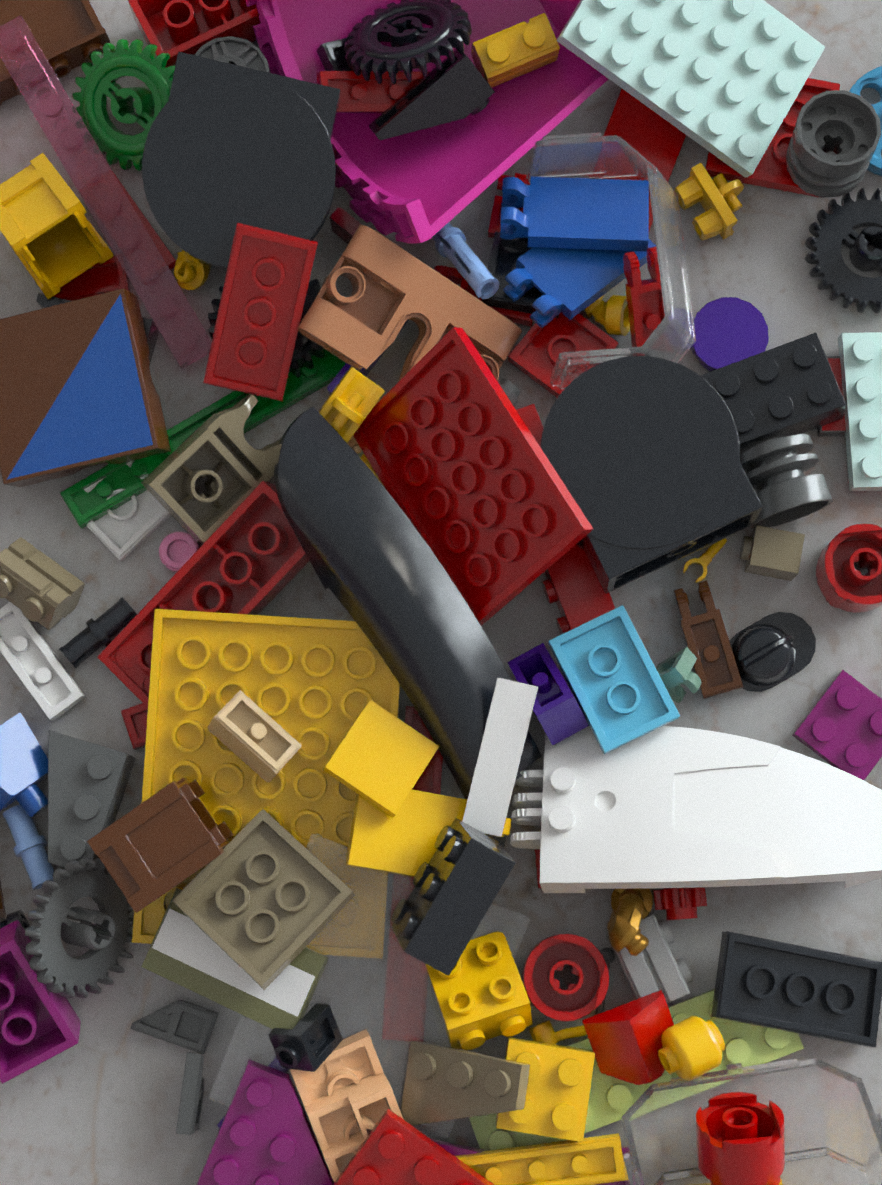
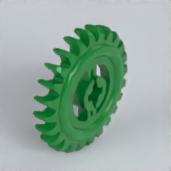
(101, 82)

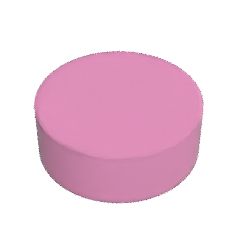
(177, 550)

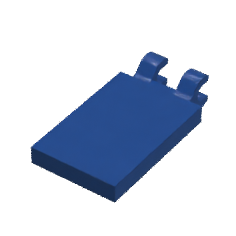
(577, 213)
(567, 278)

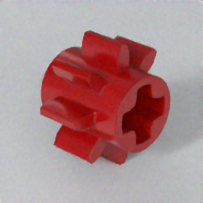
(680, 902)

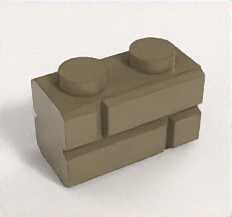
(37, 584)

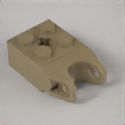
(227, 462)

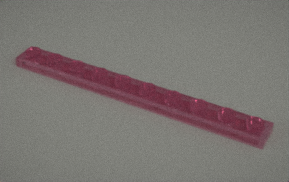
(102, 193)

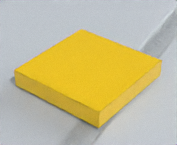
(381, 758)

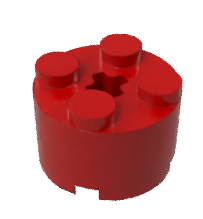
(836, 572)
(577, 998)
(740, 1140)

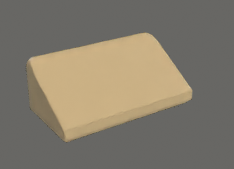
(254, 736)

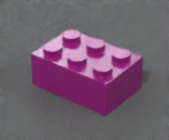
(32, 1018)

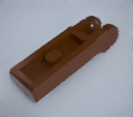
(710, 644)

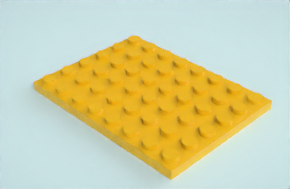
(300, 673)

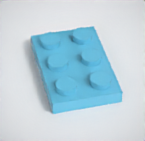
(613, 679)

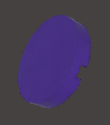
(728, 332)

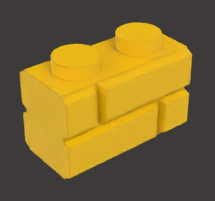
(515, 50)

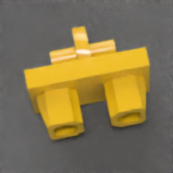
(715, 198)
(350, 403)

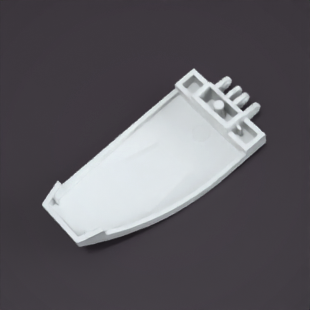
(695, 815)

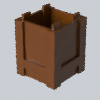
(160, 843)

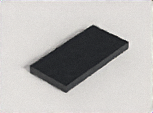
(798, 989)

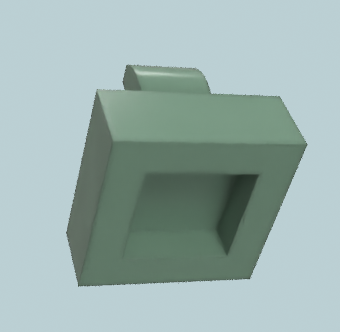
(677, 672)

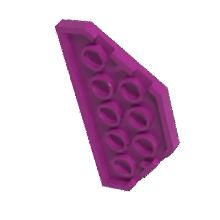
(265, 1136)

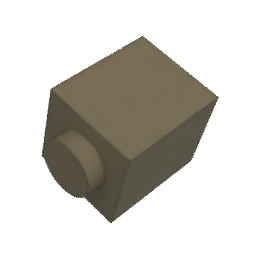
(772, 552)

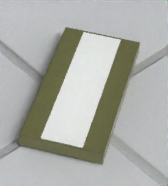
(197, 963)

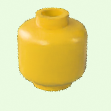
(691, 1048)

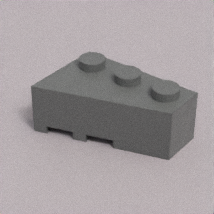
(83, 794)

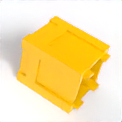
(48, 226)

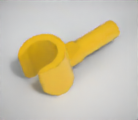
(705, 559)
(545, 1033)

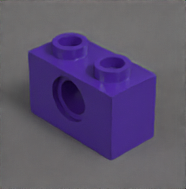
(554, 701)

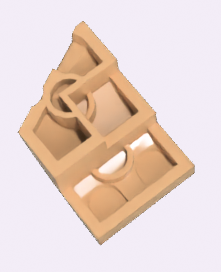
(345, 1099)

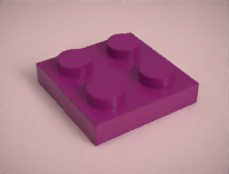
(845, 727)

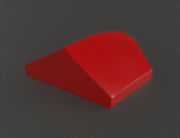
(629, 1038)

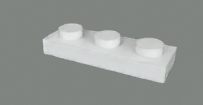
(36, 664)

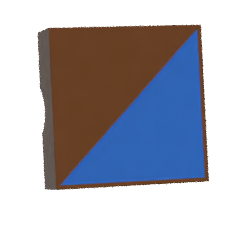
(76, 389)

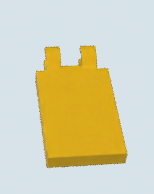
(407, 839)

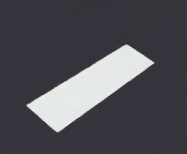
(499, 756)

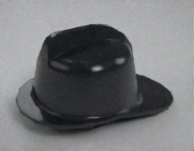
(772, 650)

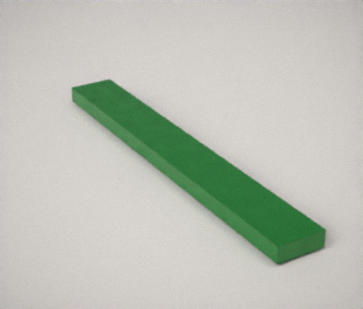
(93, 505)

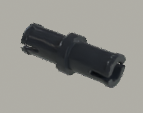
(98, 632)

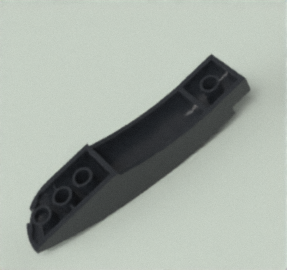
(392, 589)

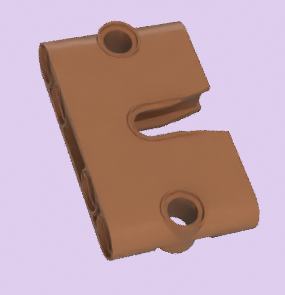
(386, 293)

